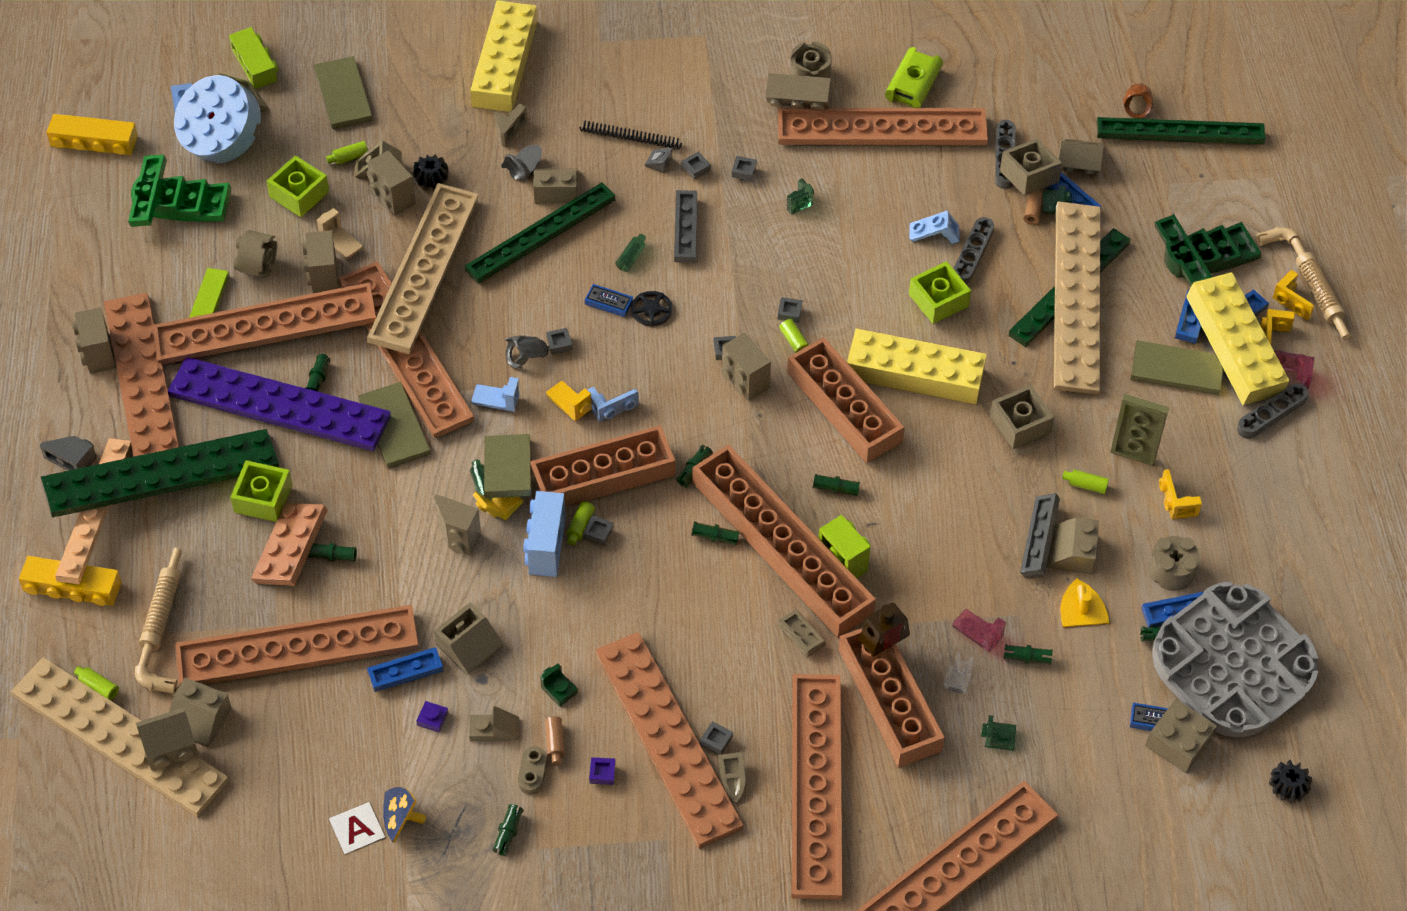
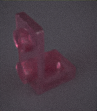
(1297, 362)
(979, 631)

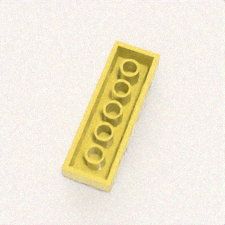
(504, 56)
(1237, 338)
(917, 366)

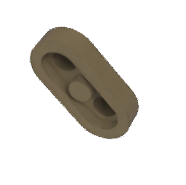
(532, 768)

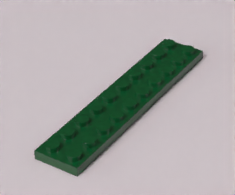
(155, 473)

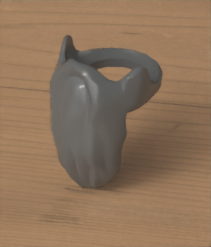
(523, 163)
(527, 346)

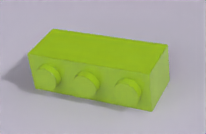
(254, 57)

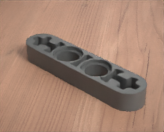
(1001, 139)
(974, 251)
(1272, 410)

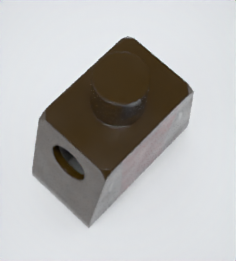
(887, 626)

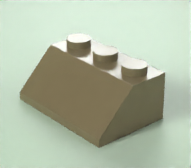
(799, 91)

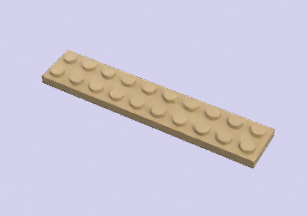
(422, 269)
(1077, 299)
(114, 735)

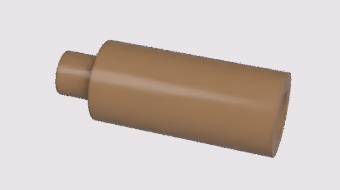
(1033, 207)
(554, 739)

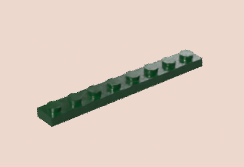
(1180, 130)
(539, 232)
(1044, 311)

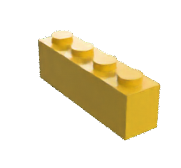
(92, 134)
(96, 586)

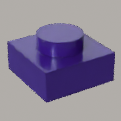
(432, 716)
(602, 771)

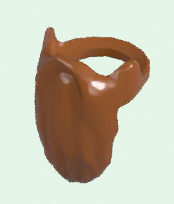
(1138, 90)

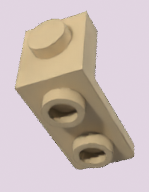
(343, 242)

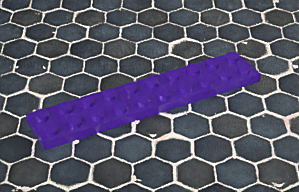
(279, 403)

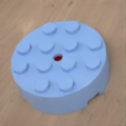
(217, 119)

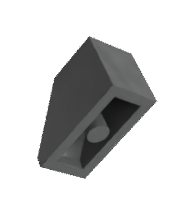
(69, 452)

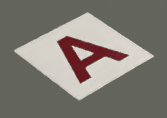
(356, 828)

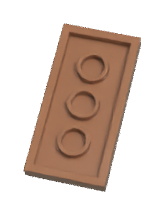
(289, 544)

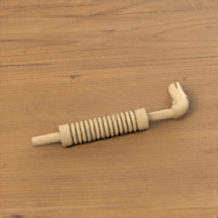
(1312, 274)
(155, 625)

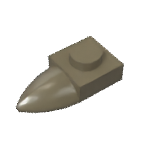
(733, 774)

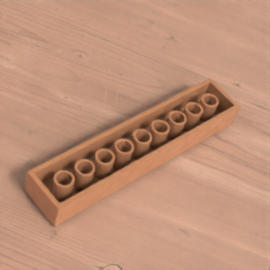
(783, 541)

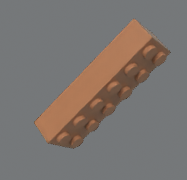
(845, 400)
(606, 466)
(892, 700)

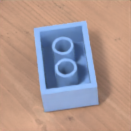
(545, 533)

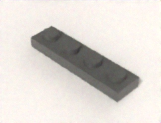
(685, 226)
(1040, 535)

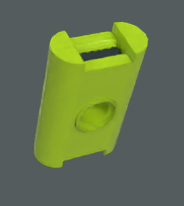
(914, 78)

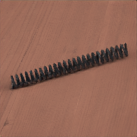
(632, 136)

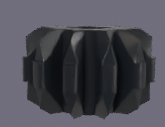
(430, 171)
(1290, 781)

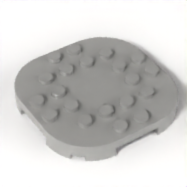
(1235, 659)

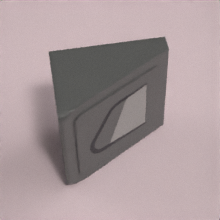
(659, 159)

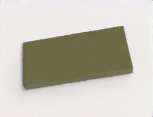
(343, 92)
(1177, 367)
(1139, 429)
(402, 437)
(507, 466)

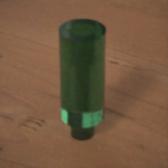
(631, 253)
(477, 474)

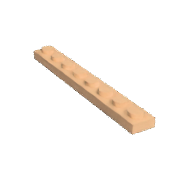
(88, 525)

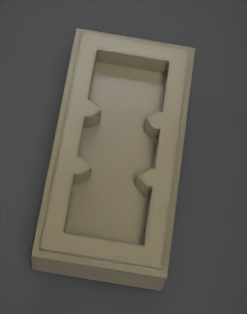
(801, 633)

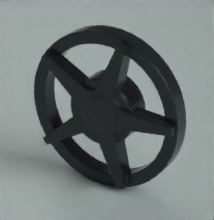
(651, 308)

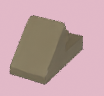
(509, 126)
(495, 727)

